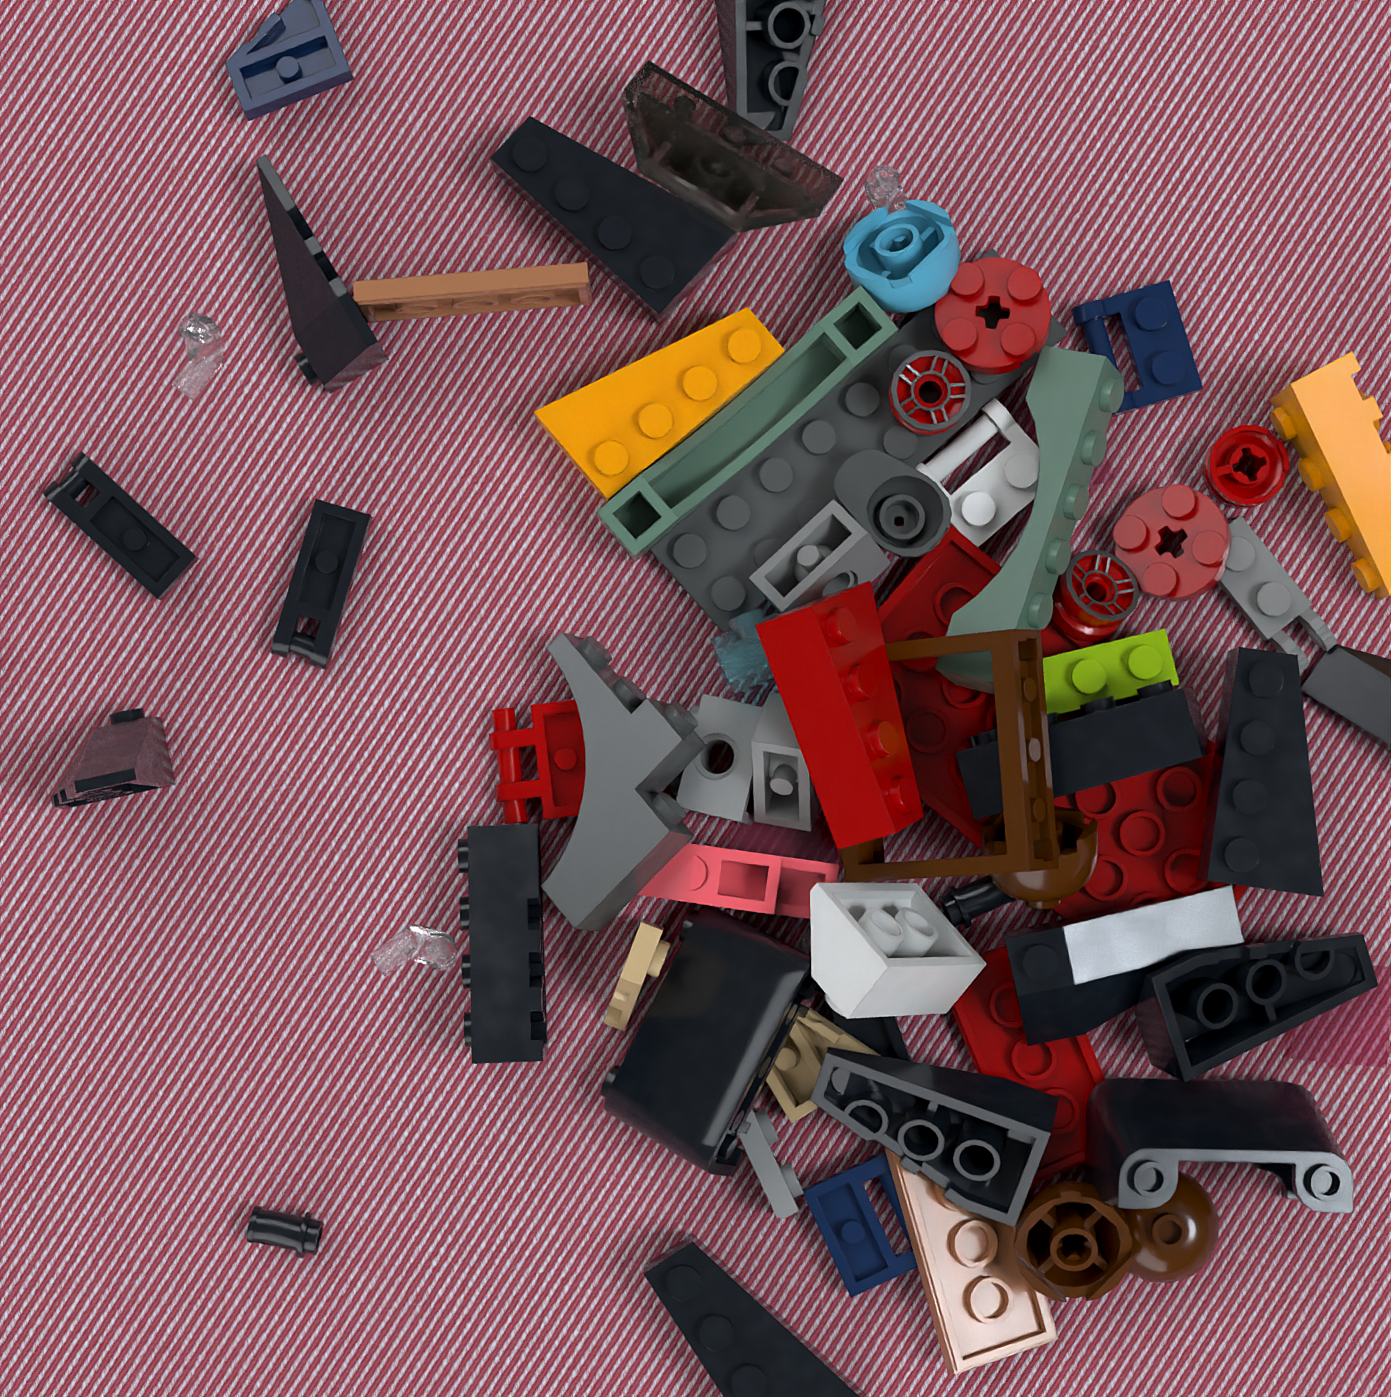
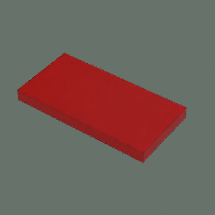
(998, 1047)

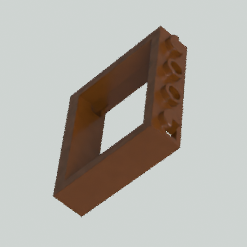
(1022, 756)

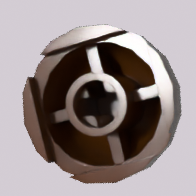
(1045, 888)
(1175, 1237)
(1067, 1244)

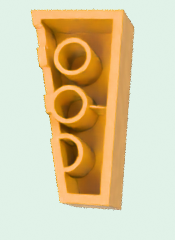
(658, 402)
(1345, 461)

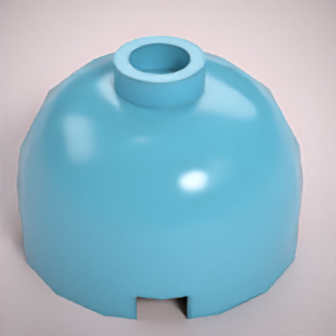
(903, 257)

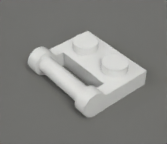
(1000, 486)

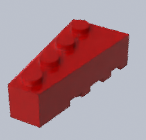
(845, 712)

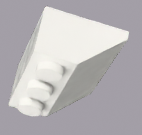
(886, 951)

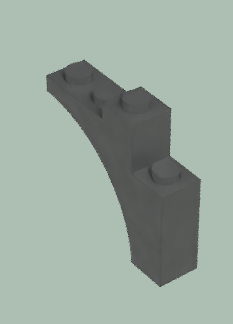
(624, 818)

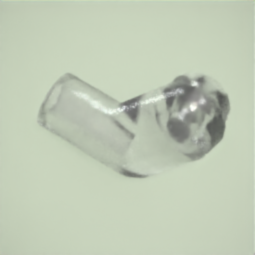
(884, 190)
(204, 354)
(416, 944)

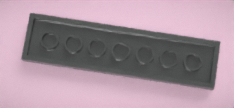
(794, 477)

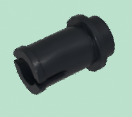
(972, 901)
(285, 1231)

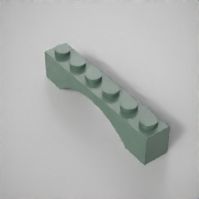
(1071, 410)
(748, 425)

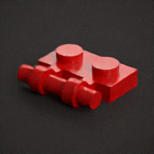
(559, 754)

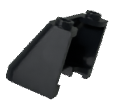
(710, 1039)
(1150, 1124)

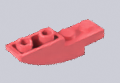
(740, 880)

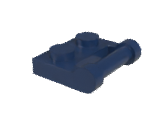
(1153, 341)
(853, 1227)

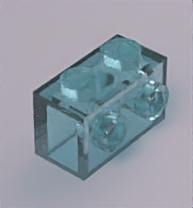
(742, 654)

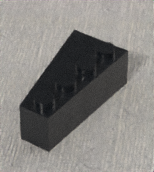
(619, 221)
(1099, 746)
(1260, 785)
(505, 944)
(736, 1333)

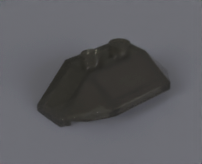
(719, 156)

